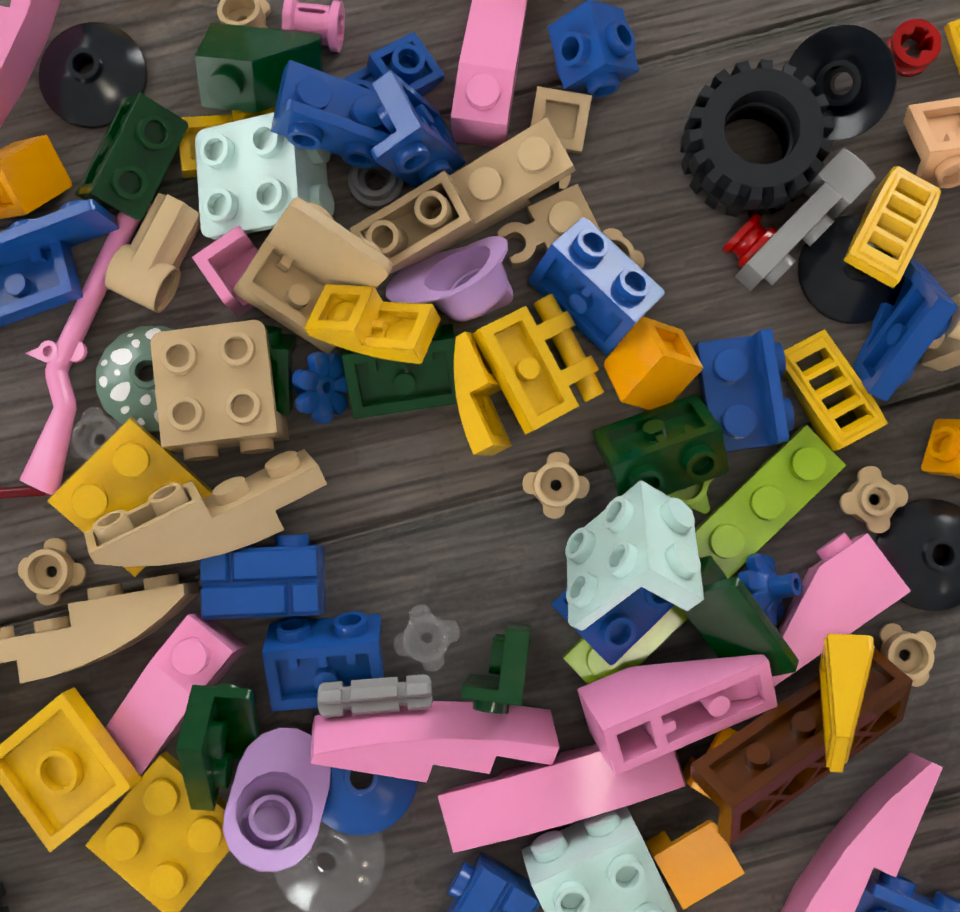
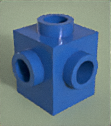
(593, 49)

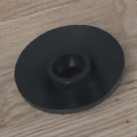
(865, 59)
(91, 97)
(836, 286)
(909, 549)

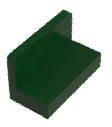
(735, 621)

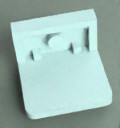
(253, 175)
(632, 545)
(596, 868)

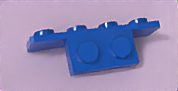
(39, 261)

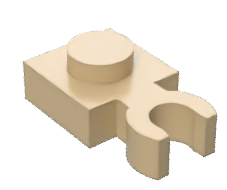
(568, 116)
(549, 221)

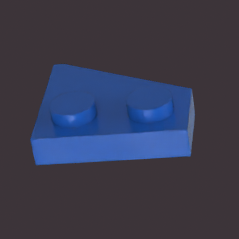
(903, 332)

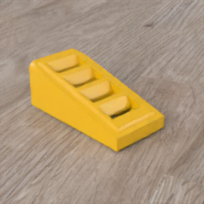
(894, 223)
(857, 398)
(843, 682)

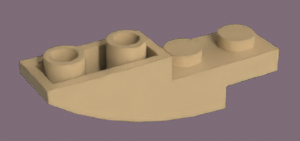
(470, 199)
(186, 528)
(95, 627)

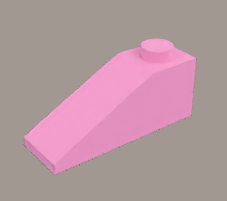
(488, 72)
(839, 595)
(156, 704)
(671, 705)

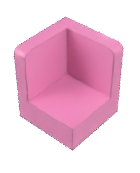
(225, 263)

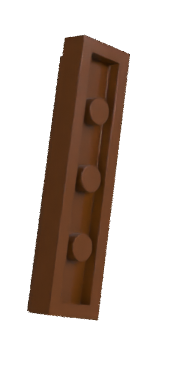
(785, 750)

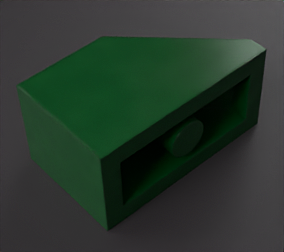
(245, 64)

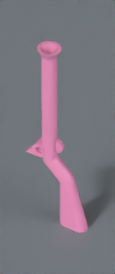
(49, 456)

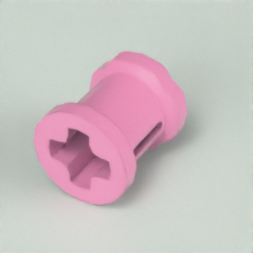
(316, 18)

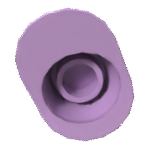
(457, 281)
(276, 801)

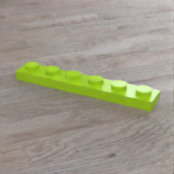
(733, 533)

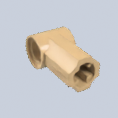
(150, 265)

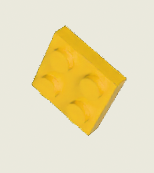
(121, 478)
(63, 769)
(159, 839)

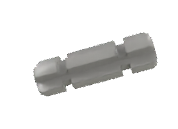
(375, 696)

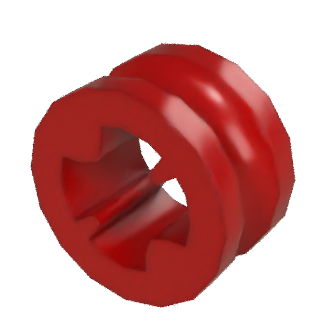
(927, 38)
(749, 240)

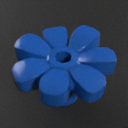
(321, 387)
(768, 586)

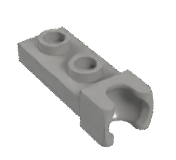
(828, 196)

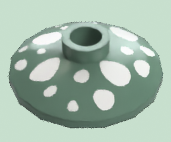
(119, 381)

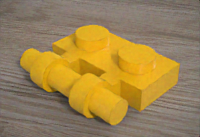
(527, 368)

